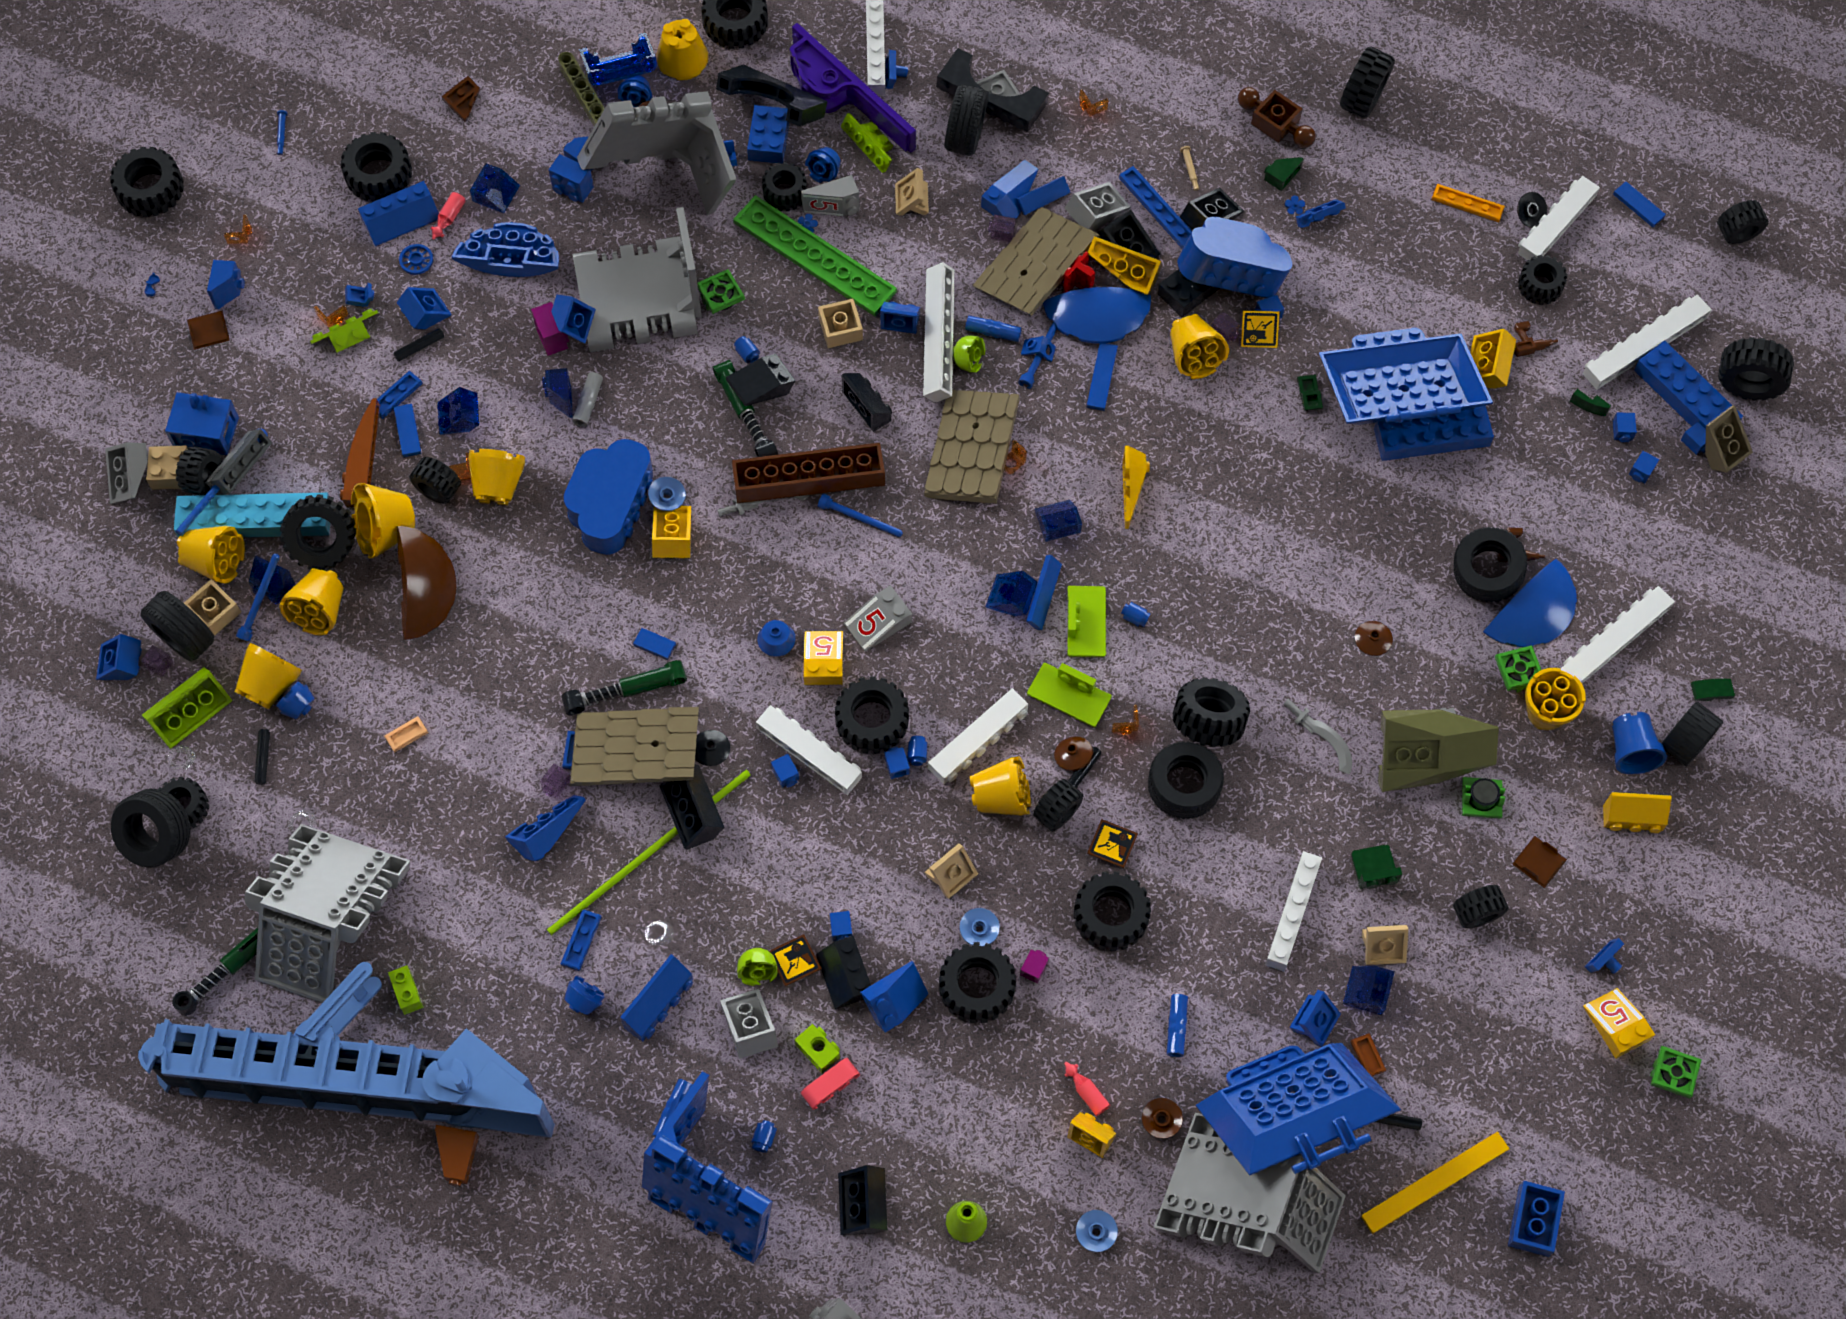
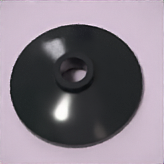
(1531, 209)
(714, 755)

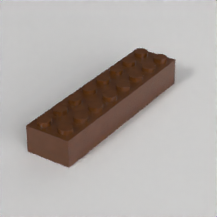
(808, 472)

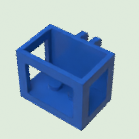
(202, 422)

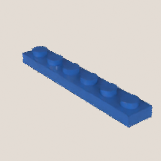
(1156, 205)

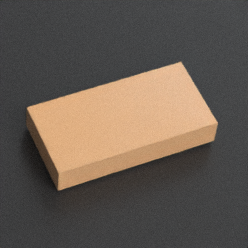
(406, 734)

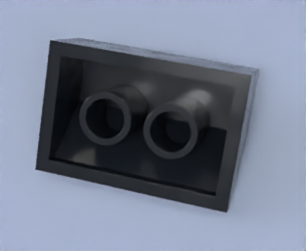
(865, 400)
(843, 972)
(862, 1201)

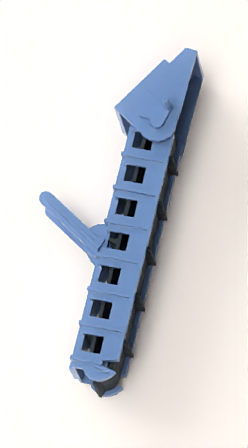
(317, 1070)

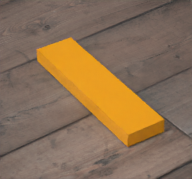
(1468, 203)

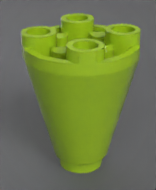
(966, 1228)

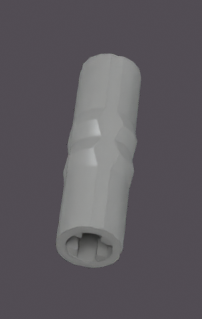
(587, 399)

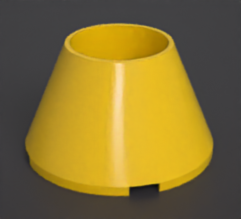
(377, 517)

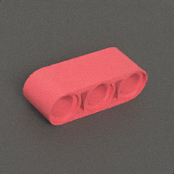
(828, 1083)

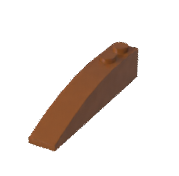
(361, 453)

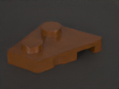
(462, 97)

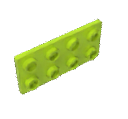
(1086, 621)
(1070, 693)

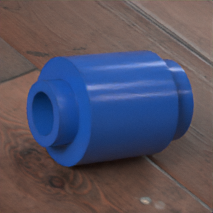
(746, 349)
(1135, 614)
(917, 750)
(763, 1136)

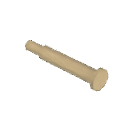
(1190, 167)

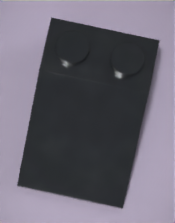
(1211, 204)
(1129, 233)
(761, 380)

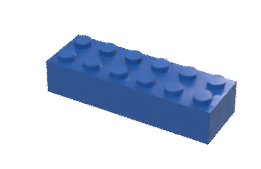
(1681, 385)
(1434, 435)

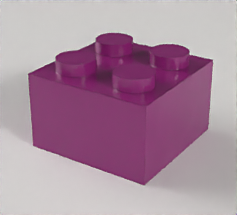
(550, 336)

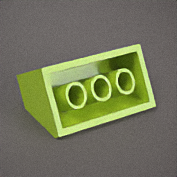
(187, 707)

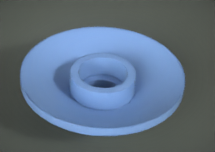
(666, 486)
(983, 918)
(1096, 1220)

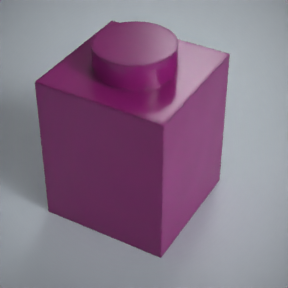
(1034, 965)

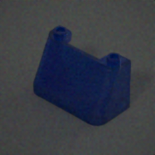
(619, 66)

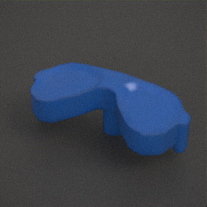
(153, 279)

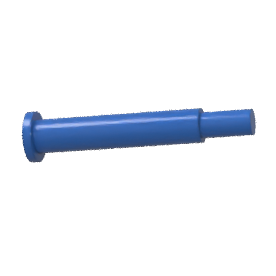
(281, 130)

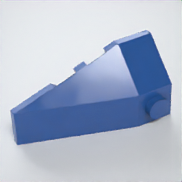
(1003, 194)
(538, 838)

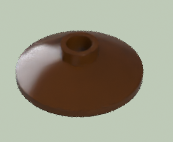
(1369, 644)
(1076, 759)
(1162, 1108)

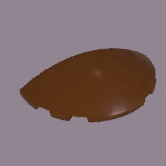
(426, 582)

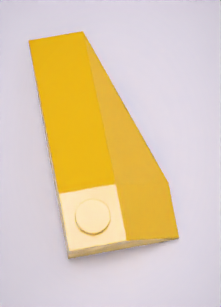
(1130, 267)
(1134, 474)

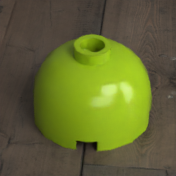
(969, 350)
(756, 965)

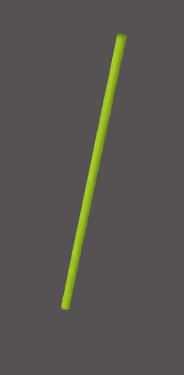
(638, 860)

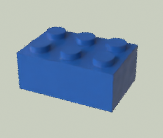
(768, 134)
(1536, 1218)

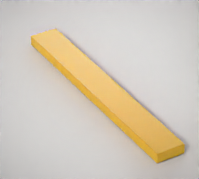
(1434, 1182)

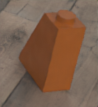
(456, 1153)

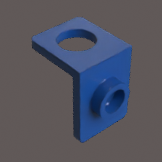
(1037, 345)

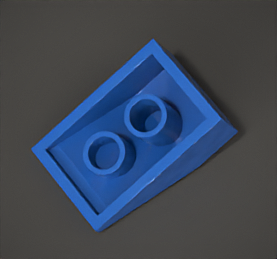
(895, 996)

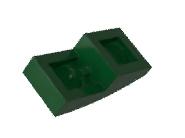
(1309, 392)
(1595, 405)
(1712, 688)

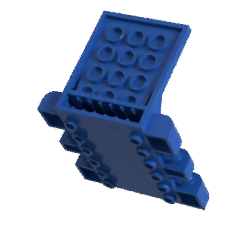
(702, 1191)

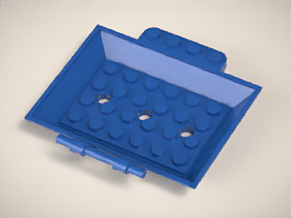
(1399, 362)
(1296, 1121)

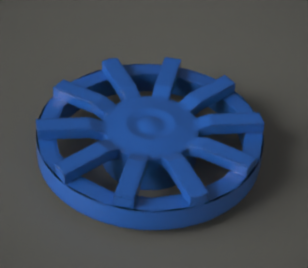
(416, 259)

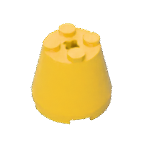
(681, 51)
(1197, 347)
(495, 475)
(212, 552)
(314, 602)
(264, 676)
(1553, 698)
(1002, 788)

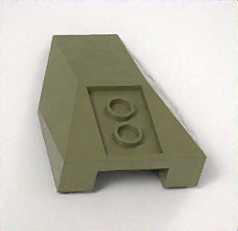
(1432, 747)

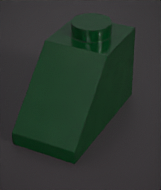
(1282, 171)

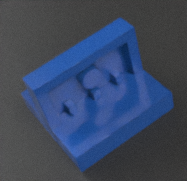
(1316, 1018)

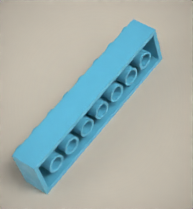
(249, 513)

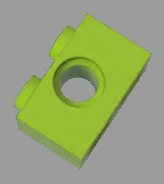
(405, 990)
(820, 1059)

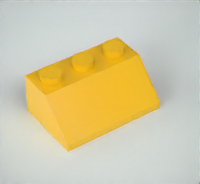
(1493, 356)
(1636, 812)

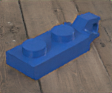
(1318, 213)

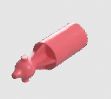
(448, 213)
(1087, 1090)

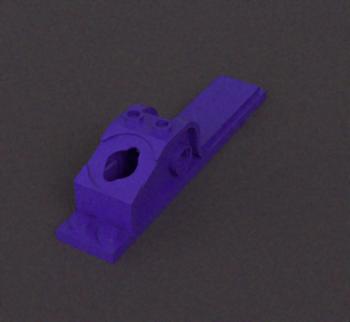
(831, 80)

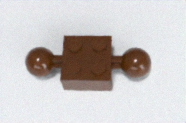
(1276, 116)

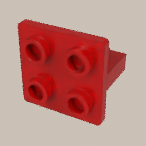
(1079, 275)

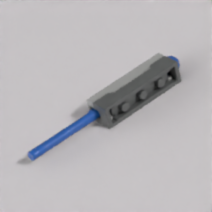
(231, 471)

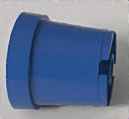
(1636, 744)

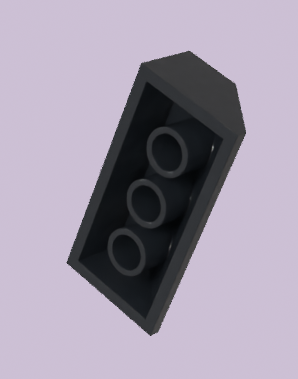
(692, 809)

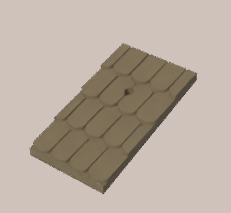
(1035, 261)
(972, 446)
(634, 746)

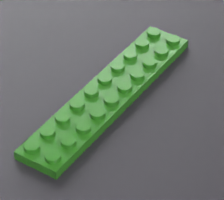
(815, 255)

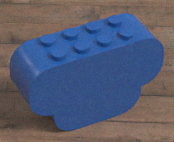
(1234, 258)
(608, 493)

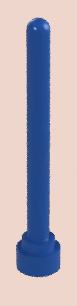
(1028, 378)
(826, 502)
(245, 632)

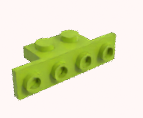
(869, 140)
(348, 334)

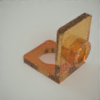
(1089, 107)
(244, 235)
(334, 318)
(1019, 454)
(462, 469)
(1127, 728)

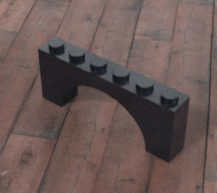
(801, 105)
(1016, 110)

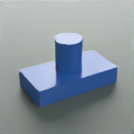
(893, 70)
(1606, 957)

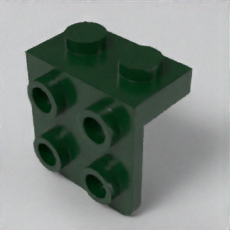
(1375, 867)

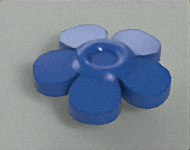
(1294, 205)
(807, 223)

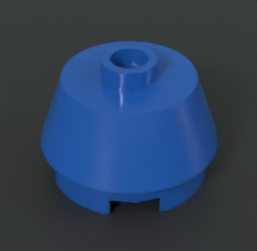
(635, 89)
(823, 164)
(776, 638)
(296, 701)
(583, 996)

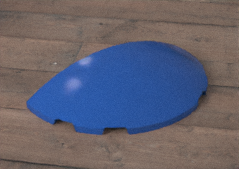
(508, 251)
(1098, 313)
(1538, 610)

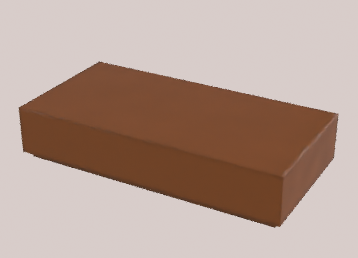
(1368, 1054)

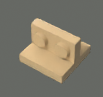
(912, 194)
(952, 871)
(1385, 944)

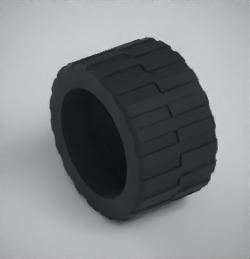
(1691, 733)

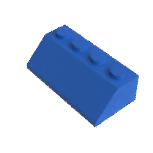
(399, 213)
(657, 998)

